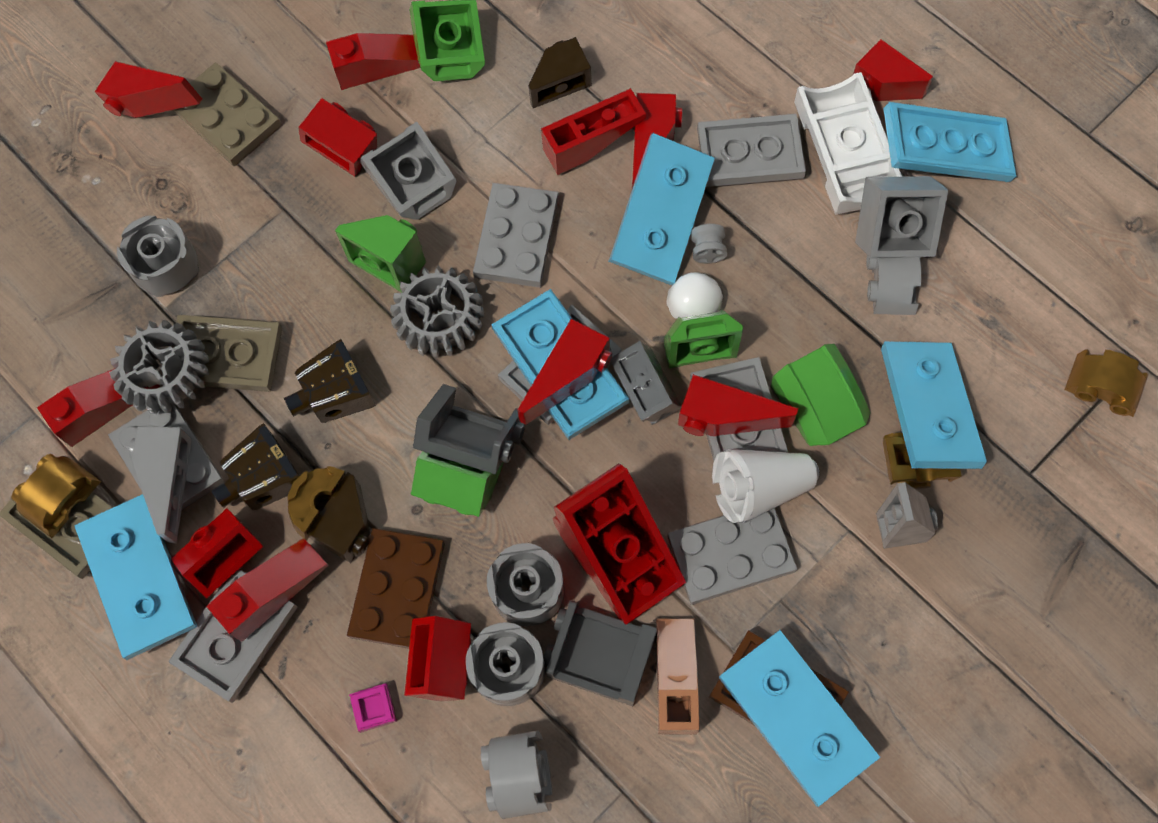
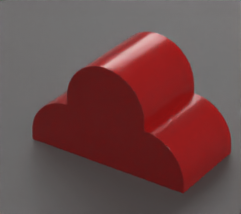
(618, 543)

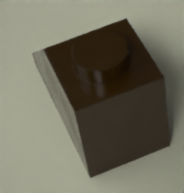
(559, 73)
(343, 522)

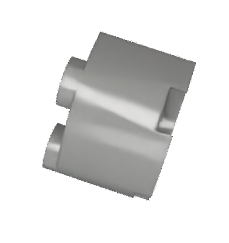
(894, 284)

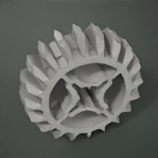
(416, 299)
(138, 367)

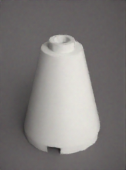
(760, 481)

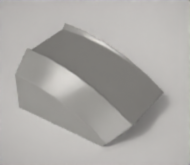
(410, 173)

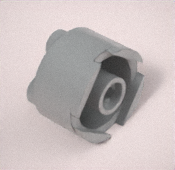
(157, 255)
(507, 577)
(488, 652)
(517, 775)

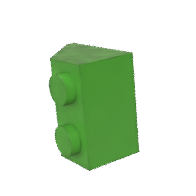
(383, 248)
(453, 484)

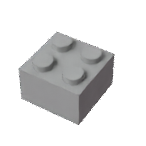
(901, 216)

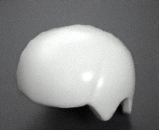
(694, 295)

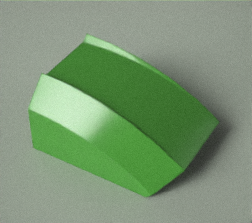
(447, 38)
(702, 339)
(825, 396)

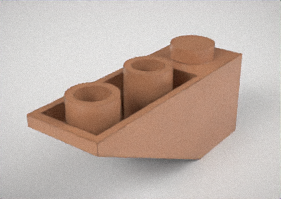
(677, 677)

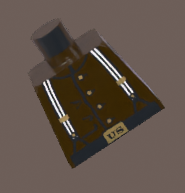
(330, 386)
(256, 471)

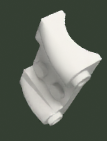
(846, 138)

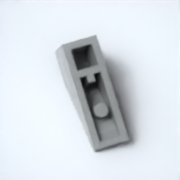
(161, 466)
(906, 518)

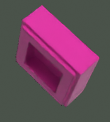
(373, 708)

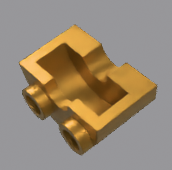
(1108, 378)
(900, 468)
(53, 492)
(308, 492)

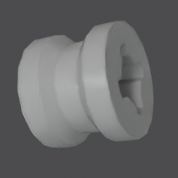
(708, 243)

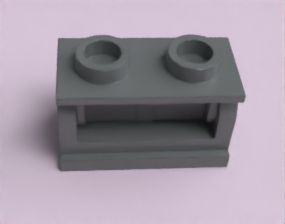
(645, 383)

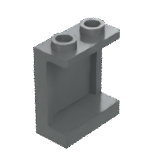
(464, 434)
(599, 653)

